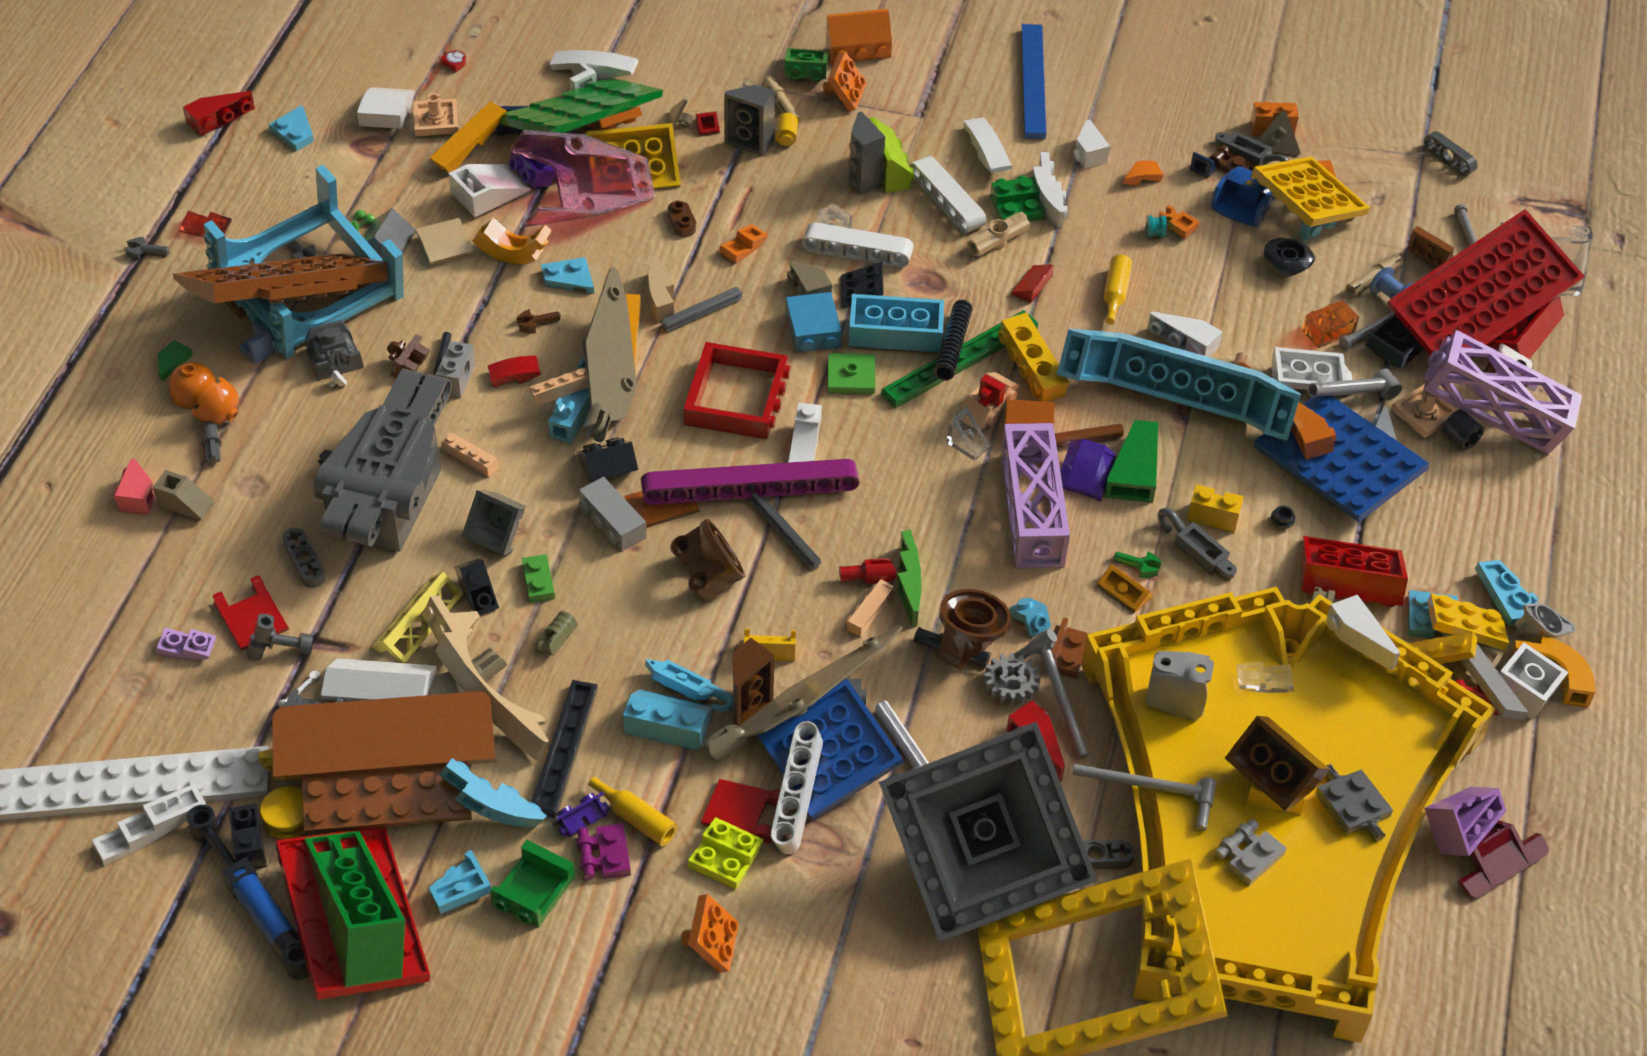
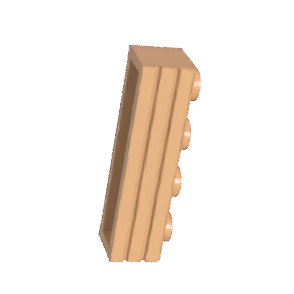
(560, 386)
(469, 454)
(870, 608)

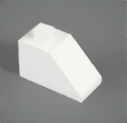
(1091, 147)

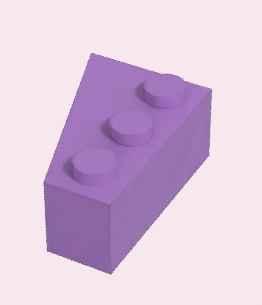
(1465, 819)

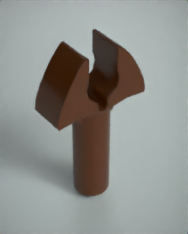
(528, 322)

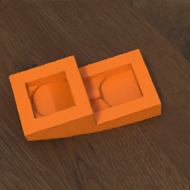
(745, 243)

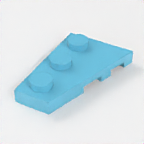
(1504, 590)

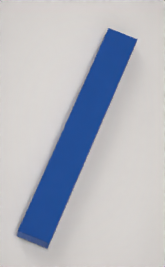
(1033, 81)

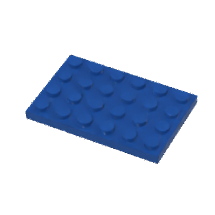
(1360, 472)

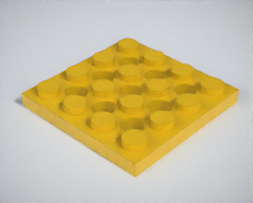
(1310, 191)

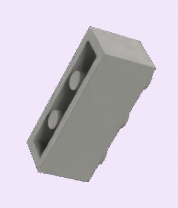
(612, 514)

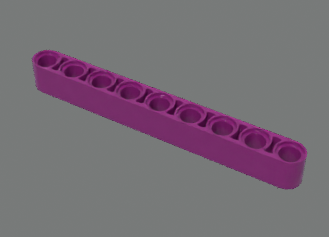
(764, 479)

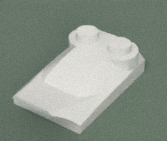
(1302, 367)

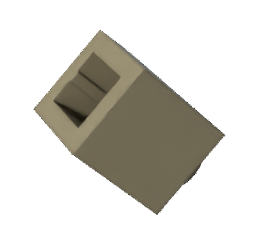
(808, 279)
(181, 496)

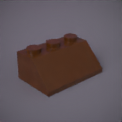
(751, 680)
(1276, 763)

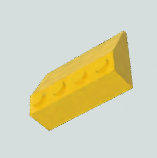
(649, 141)

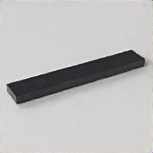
(564, 747)

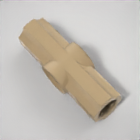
(997, 234)

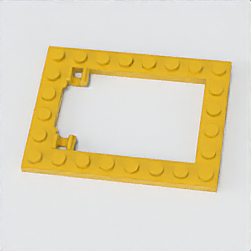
(1198, 984)

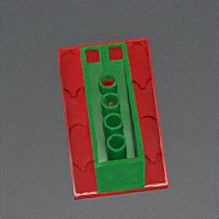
(351, 912)

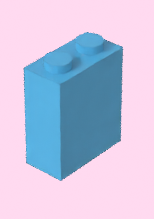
(813, 322)

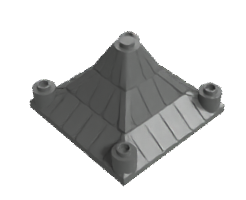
(987, 831)

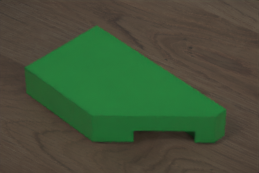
(171, 357)

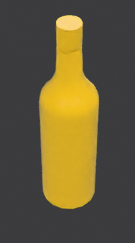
(1116, 285)
(637, 813)

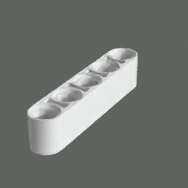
(948, 194)
(857, 244)
(801, 798)

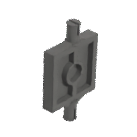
(1354, 802)

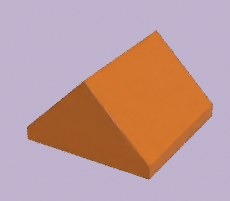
(1030, 412)

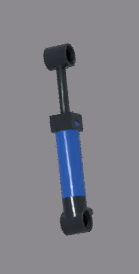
(245, 885)

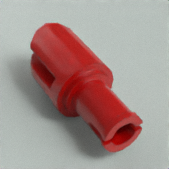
(869, 571)

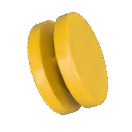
(283, 813)

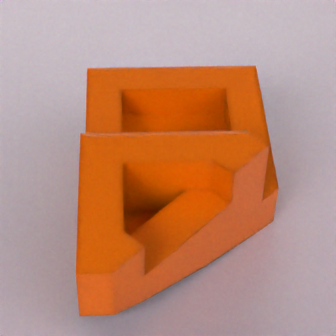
(1143, 170)

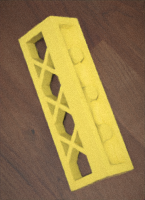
(410, 614)

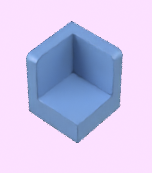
(259, 345)

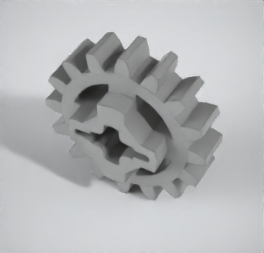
(1012, 679)

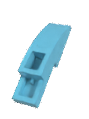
(499, 805)

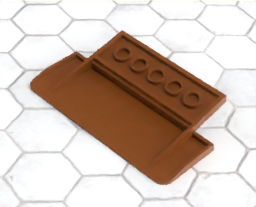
(381, 758)

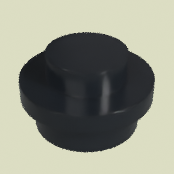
(1283, 517)

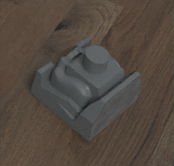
(332, 349)
(493, 521)

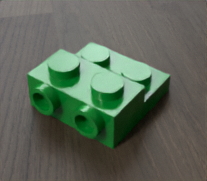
(806, 64)
(1016, 197)

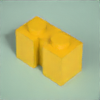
(1214, 509)

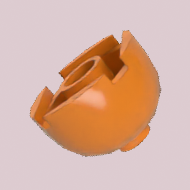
(189, 382)
(217, 403)

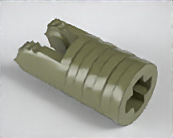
(556, 633)

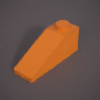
(1312, 433)

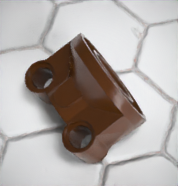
(709, 560)
(971, 624)

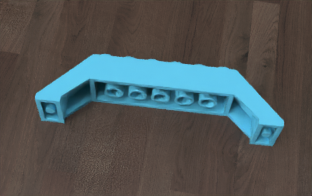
(1180, 378)

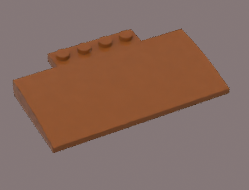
(284, 278)

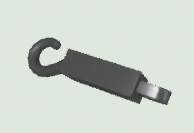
(1249, 148)
(1196, 542)

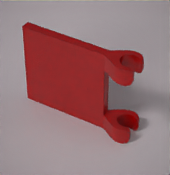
(242, 615)
(741, 807)

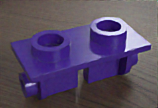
(590, 808)

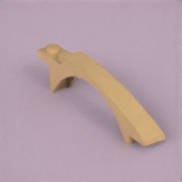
(452, 634)

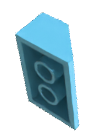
(667, 719)

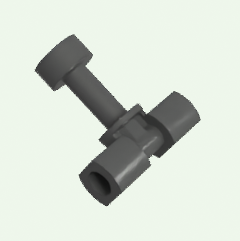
(265, 636)

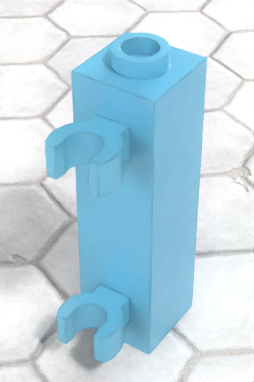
(569, 413)

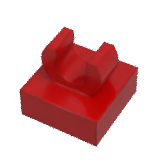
(991, 391)

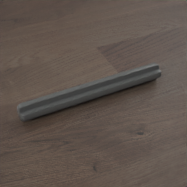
(785, 531)

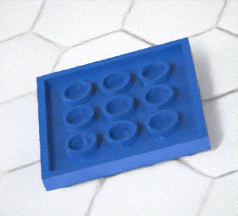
(852, 749)

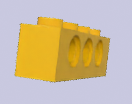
(1032, 357)

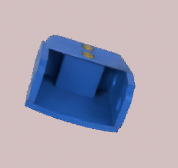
(1242, 197)

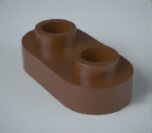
(682, 218)

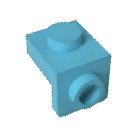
(1033, 614)

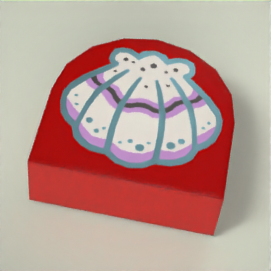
(454, 60)

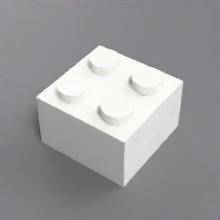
(1532, 678)

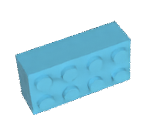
(896, 323)

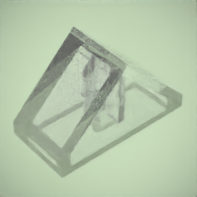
(966, 435)

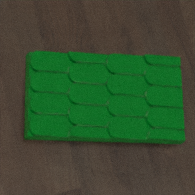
(581, 106)

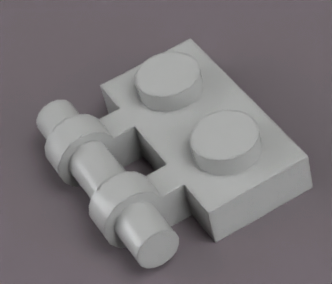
(1254, 859)

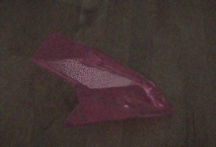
(588, 173)

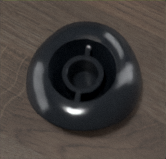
(1288, 256)

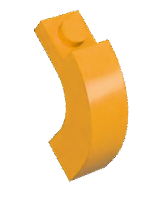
(509, 247)
(1579, 683)

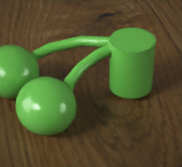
(361, 215)

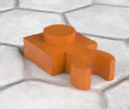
(1180, 223)

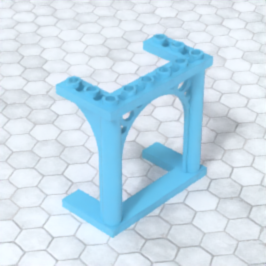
(276, 317)

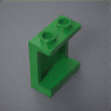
(533, 884)

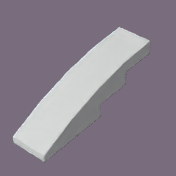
(603, 63)
(988, 146)
(146, 827)

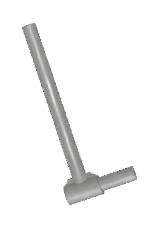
(1042, 645)
(1202, 791)

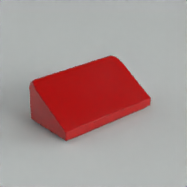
(1033, 282)

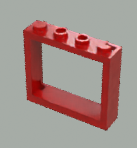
(729, 421)

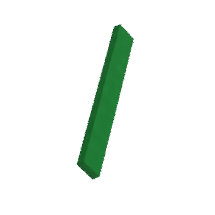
(924, 377)

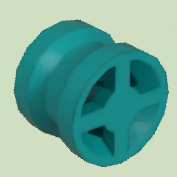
(1156, 226)

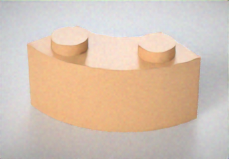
(989, 415)

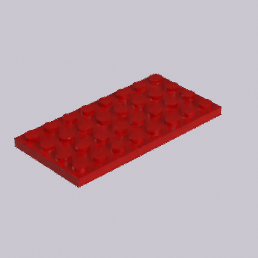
(1487, 286)

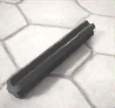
(701, 309)

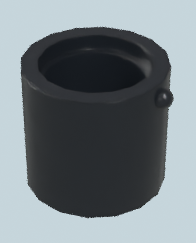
(1463, 429)

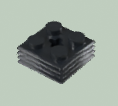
(1393, 342)

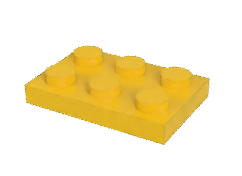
(1459, 617)

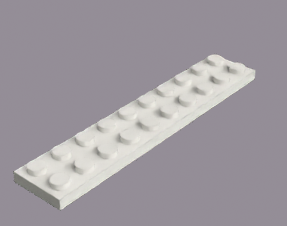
(130, 782)

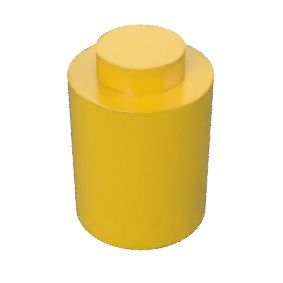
(786, 129)

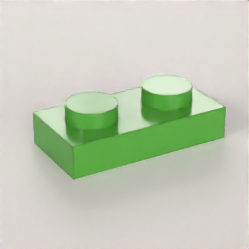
(538, 578)

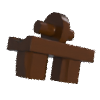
(403, 355)

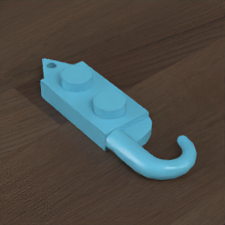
(688, 683)

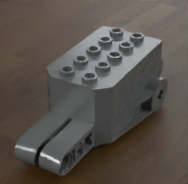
(385, 466)

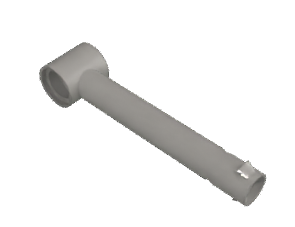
(1381, 382)

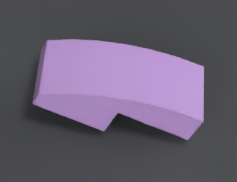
(181, 645)

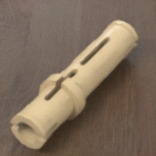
(780, 99)
(1365, 280)

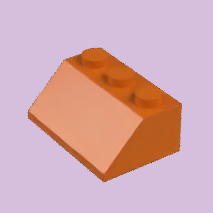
(859, 34)

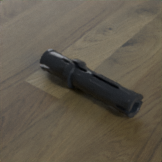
(934, 640)

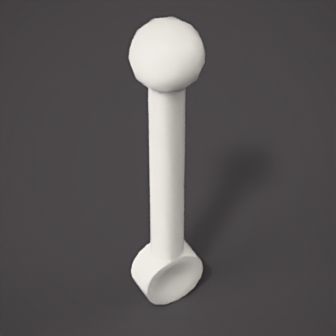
(314, 677)

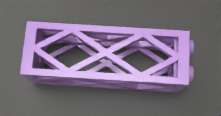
(1552, 419)
(1049, 532)

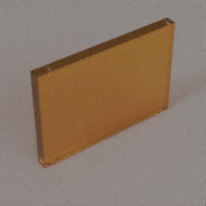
(660, 513)

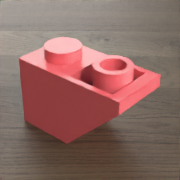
(135, 490)

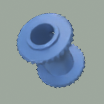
(1385, 283)

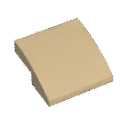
(444, 241)

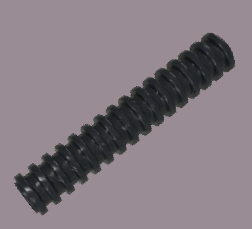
(953, 340)

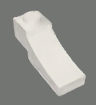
(805, 432)

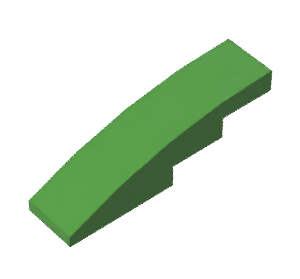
(909, 577)

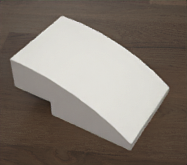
(385, 107)

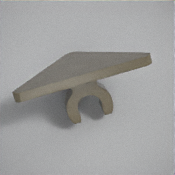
(676, 114)
(1281, 136)

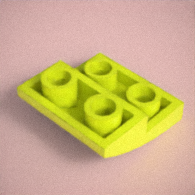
(725, 853)

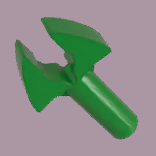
(1141, 563)

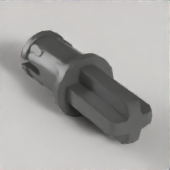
(211, 442)

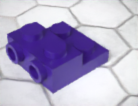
(531, 171)

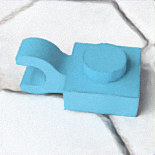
(1307, 232)

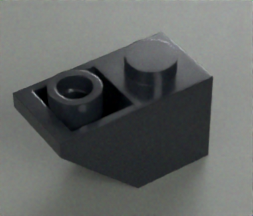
(476, 586)
(247, 835)

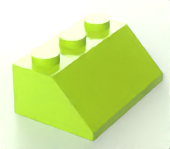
(896, 171)

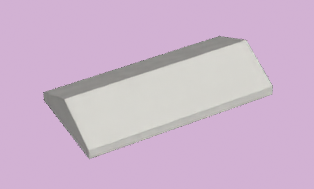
(375, 680)

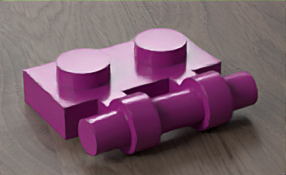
(612, 848)

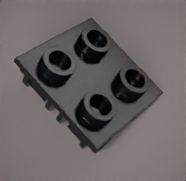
(863, 282)

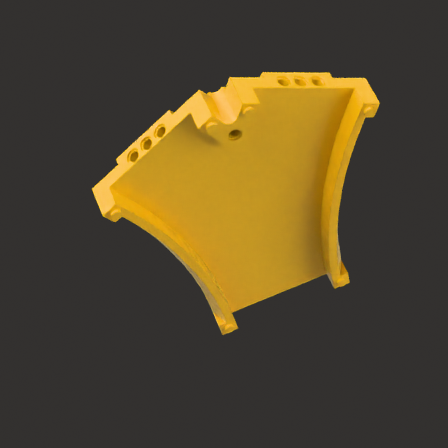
(1316, 917)

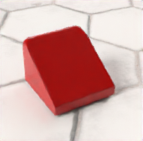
(707, 123)

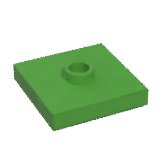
(851, 373)

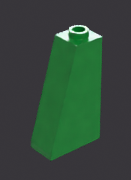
(1136, 465)

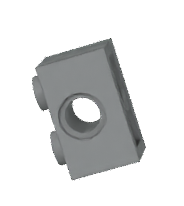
(457, 366)

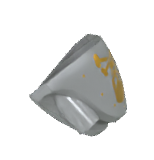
(1543, 621)

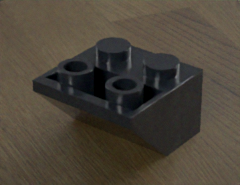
(607, 460)

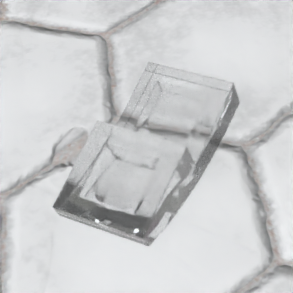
(1265, 679)

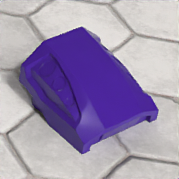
(1087, 468)

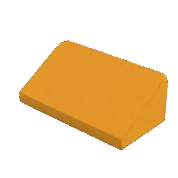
(1124, 588)

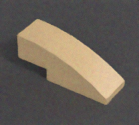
(660, 290)

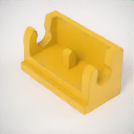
(780, 646)

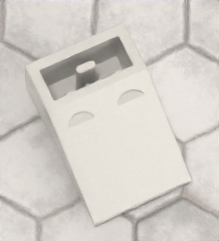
(485, 186)

